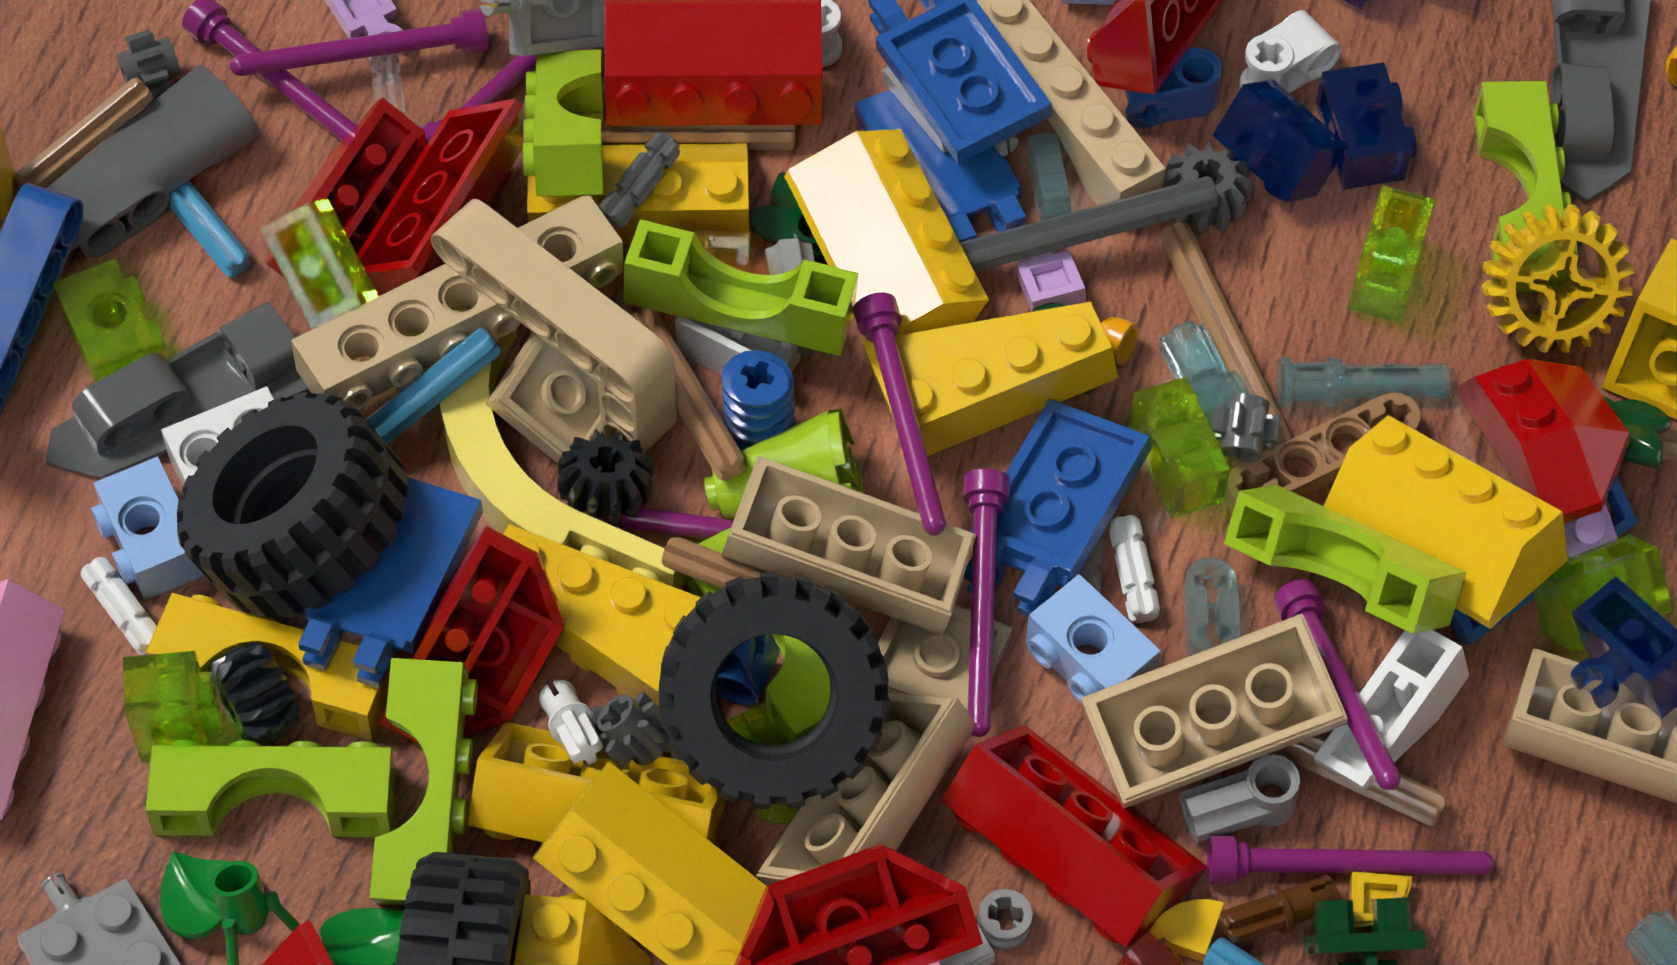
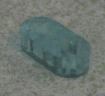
(1047, 175)
(1199, 612)

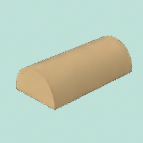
(850, 543)
(1213, 711)
(1614, 743)
(885, 796)

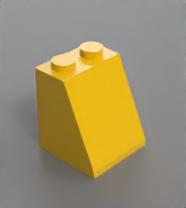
(1647, 352)
(571, 934)

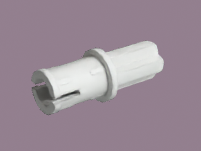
(571, 722)

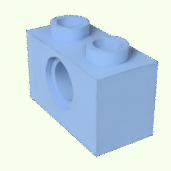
(139, 500)
(1084, 617)

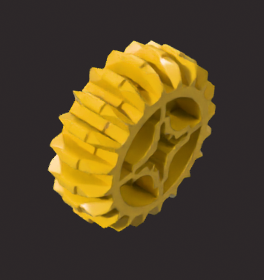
(1552, 321)

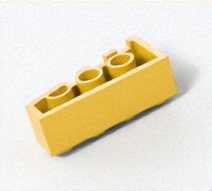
(998, 370)
(613, 615)

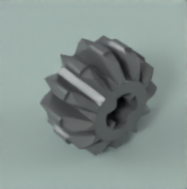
(1229, 177)

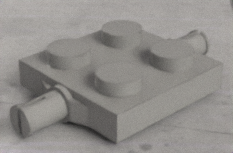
(551, 24)
(95, 929)

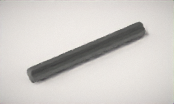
(1091, 223)

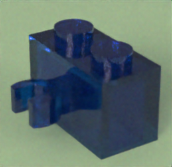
(1366, 115)
(1279, 141)
(1628, 647)

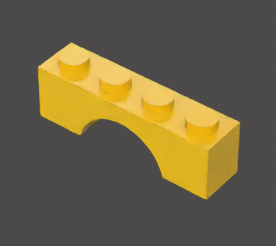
(212, 630)

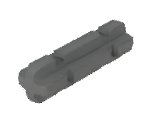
(640, 179)

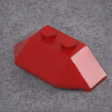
(365, 171)
(1550, 432)
(498, 622)
(861, 912)

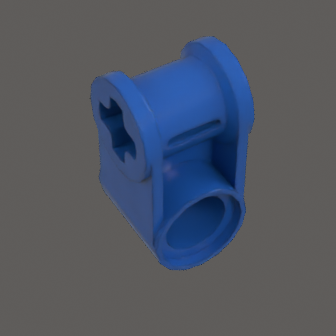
(1178, 96)
(748, 670)

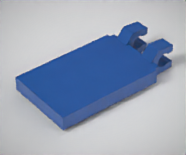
(959, 73)
(961, 189)
(1062, 498)
(402, 591)

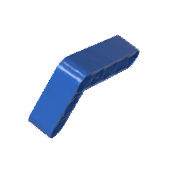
(32, 256)

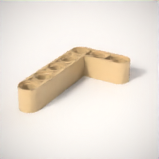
(571, 316)

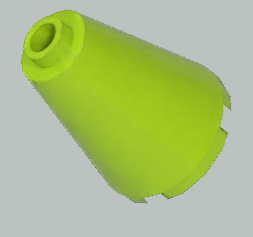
(813, 446)

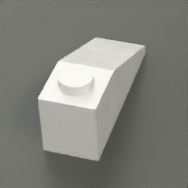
(1402, 700)

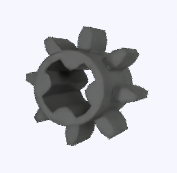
(150, 61)
(1245, 427)
(632, 730)

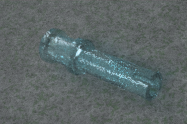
(1335, 381)

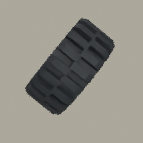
(292, 505)
(791, 769)
(463, 911)

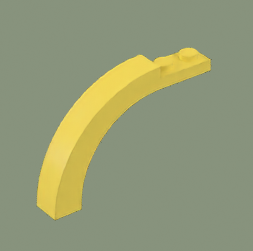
(513, 498)

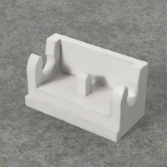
(716, 345)

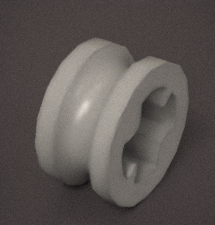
(1019, 910)

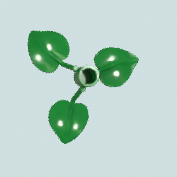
(211, 893)

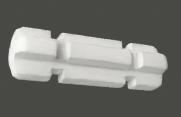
(1134, 569)
(119, 603)

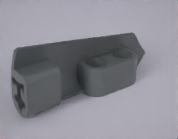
(1597, 89)
(156, 151)
(123, 414)

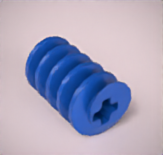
(757, 397)

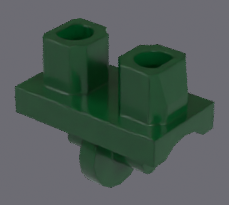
(1391, 931)

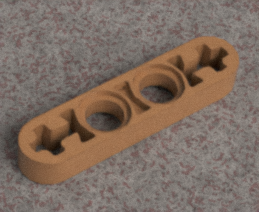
(1318, 449)

